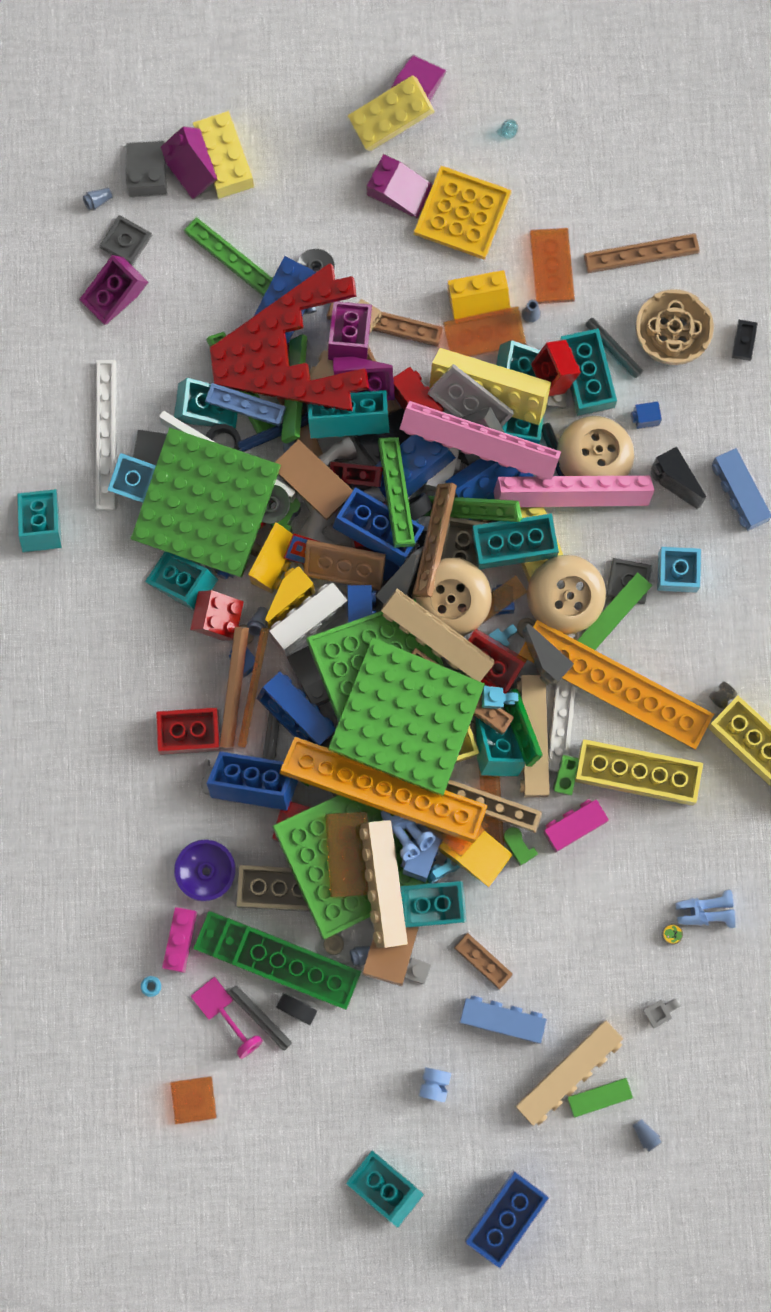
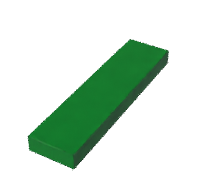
(524, 731)

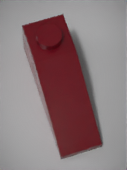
(358, 473)

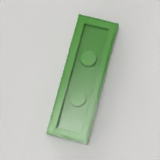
(600, 1097)

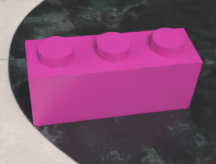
(575, 825)
(179, 939)

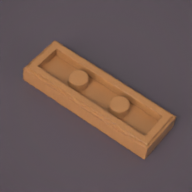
(483, 961)

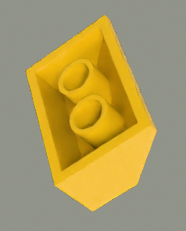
(478, 294)
(271, 561)

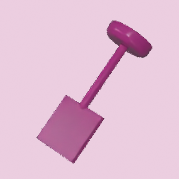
(213, 999)

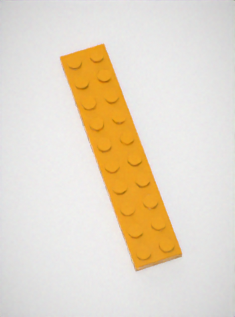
(627, 689)
(366, 785)

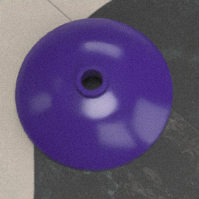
(194, 860)

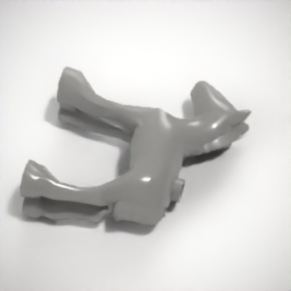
(315, 523)

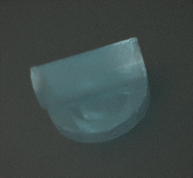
(508, 129)

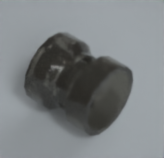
(723, 695)

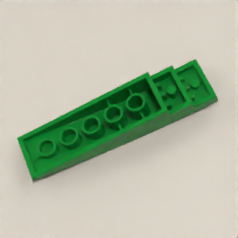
(277, 960)

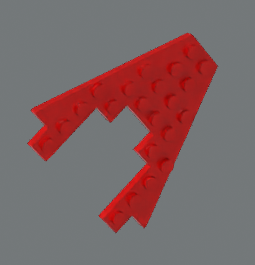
(257, 354)

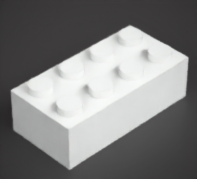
(308, 619)

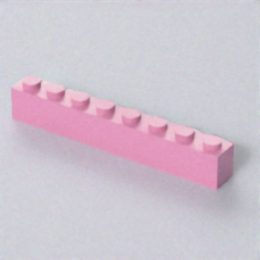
(480, 440)
(576, 491)

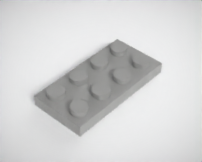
(465, 396)

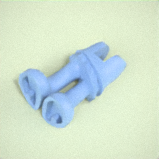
(409, 849)
(699, 917)

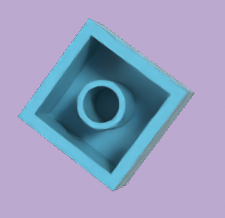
(131, 477)
(679, 569)

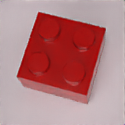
(556, 365)
(216, 615)

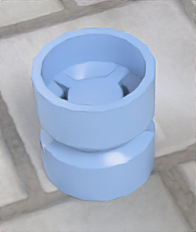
(435, 1084)

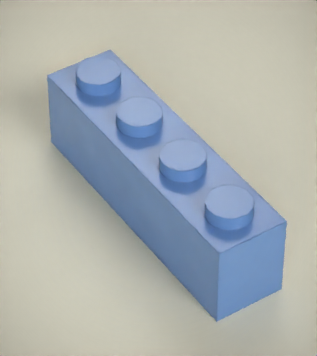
(741, 489)
(420, 866)
(503, 1020)

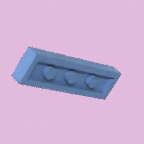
(245, 404)

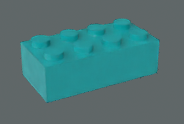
(593, 387)
(367, 417)
(515, 542)

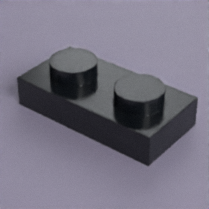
(744, 340)

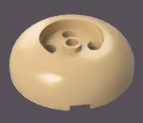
(674, 306)
(608, 434)
(544, 593)
(476, 595)

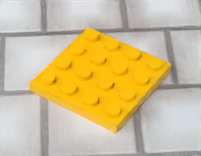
(462, 212)

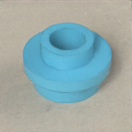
(144, 986)

